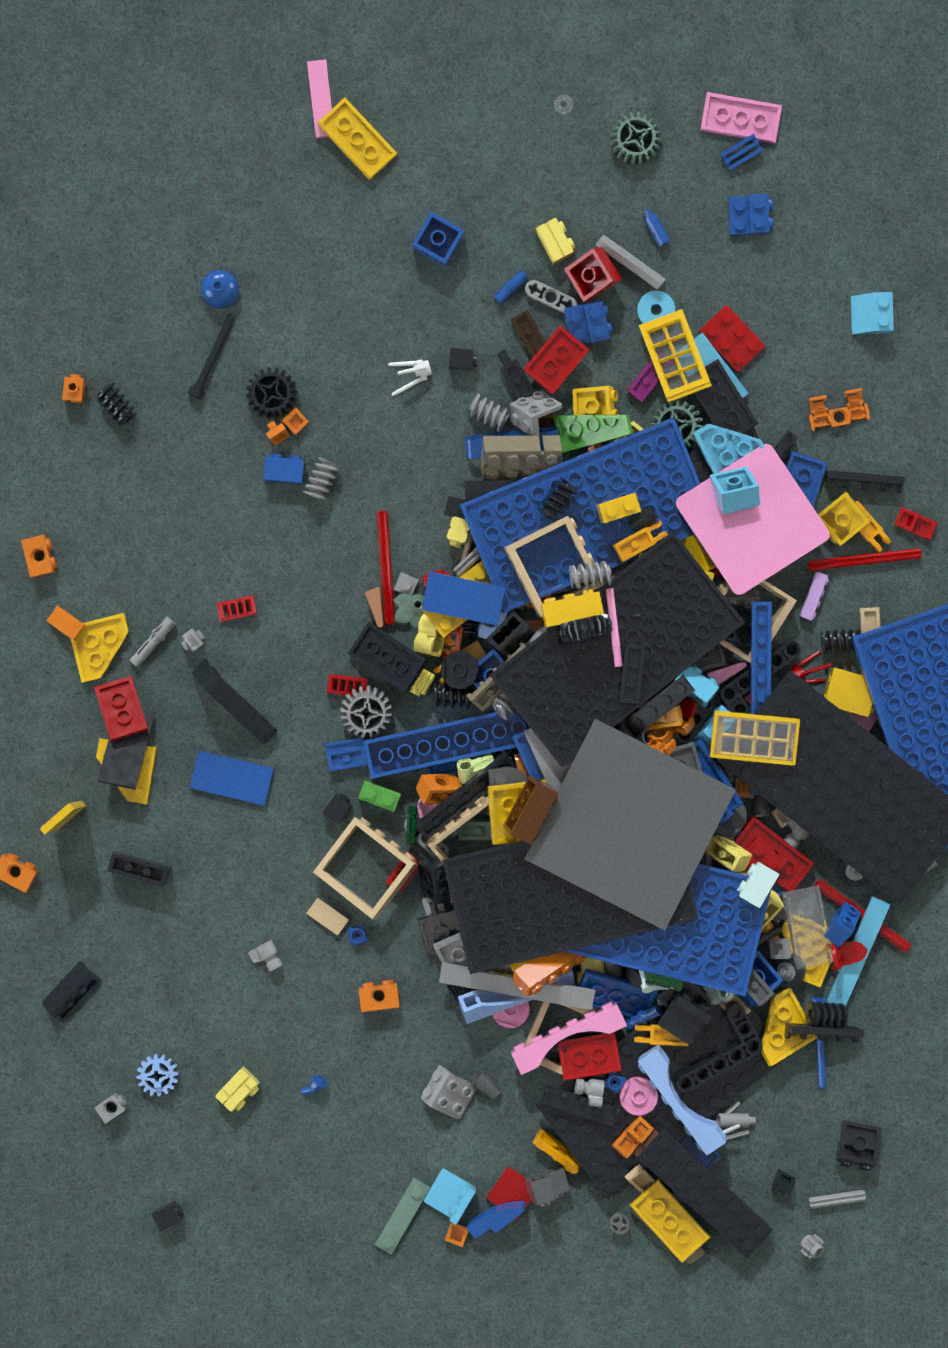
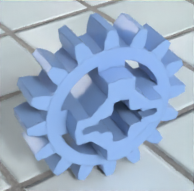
(158, 1083)

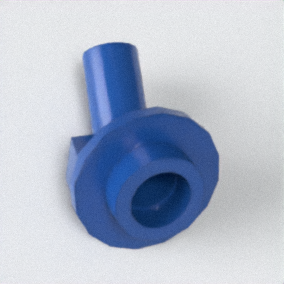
(318, 1083)

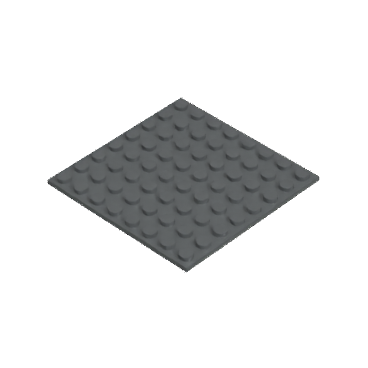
(630, 824)

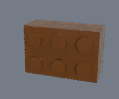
(530, 810)

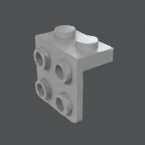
(528, 410)
(448, 1093)

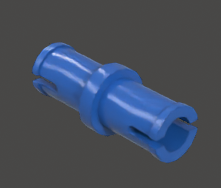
(511, 287)
(643, 1017)

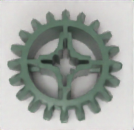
(638, 145)
(686, 423)

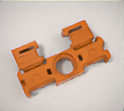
(855, 412)
(661, 743)

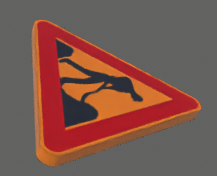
(452, 642)

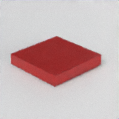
(509, 1188)

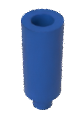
(656, 228)

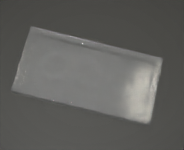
(807, 927)

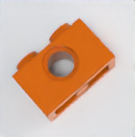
(31, 547)
(436, 787)
(26, 877)
(368, 1001)

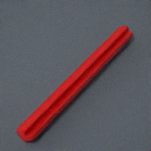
(864, 559)
(386, 570)
(884, 931)

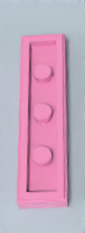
(319, 92)

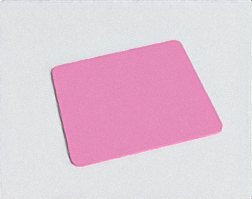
(757, 540)

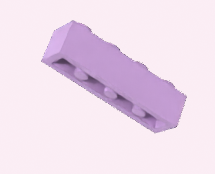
(813, 596)

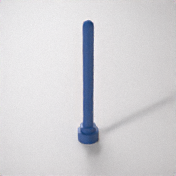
(820, 1053)

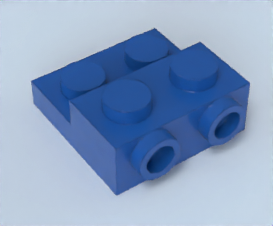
(750, 215)
(588, 321)

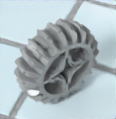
(357, 710)

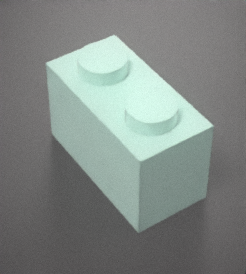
(758, 884)

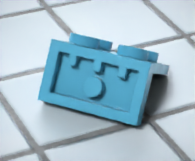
(450, 1195)

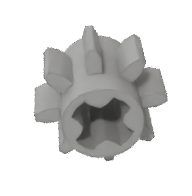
(192, 640)
(812, 1246)

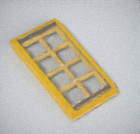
(675, 355)
(754, 738)

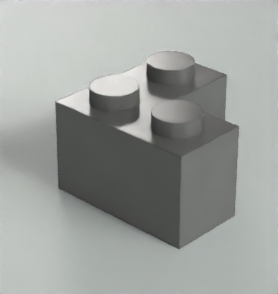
(547, 1185)

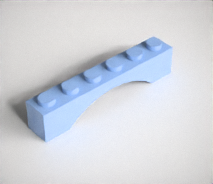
(482, 1003)
(705, 1131)

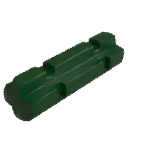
(410, 828)
(664, 981)

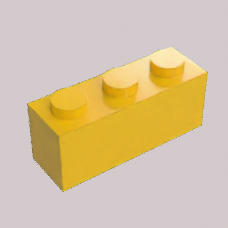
(571, 608)

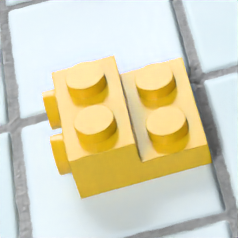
(595, 401)
(843, 519)

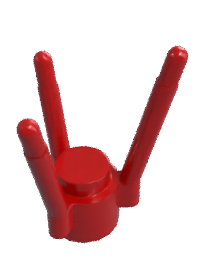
(802, 674)

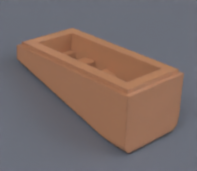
(374, 599)

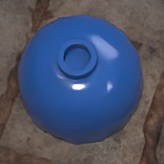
(220, 289)

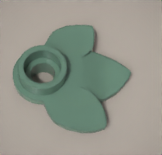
(407, 610)

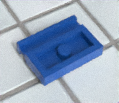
(346, 754)

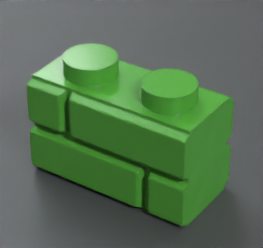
(379, 796)

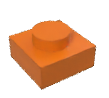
(294, 421)
(456, 1234)

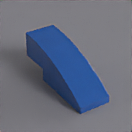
(495, 1218)

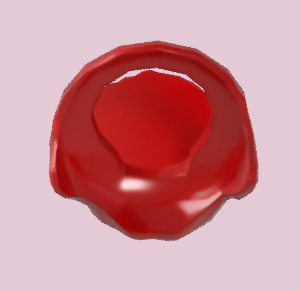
(847, 954)

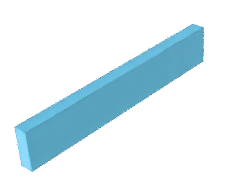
(866, 935)

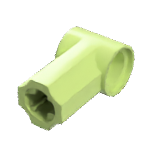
(469, 768)

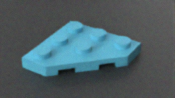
(723, 446)

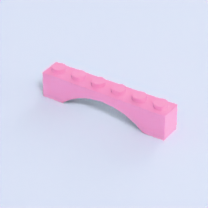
(605, 1020)

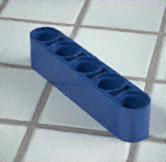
(474, 442)

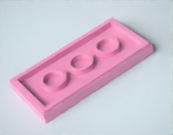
(740, 117)

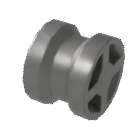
(618, 1226)

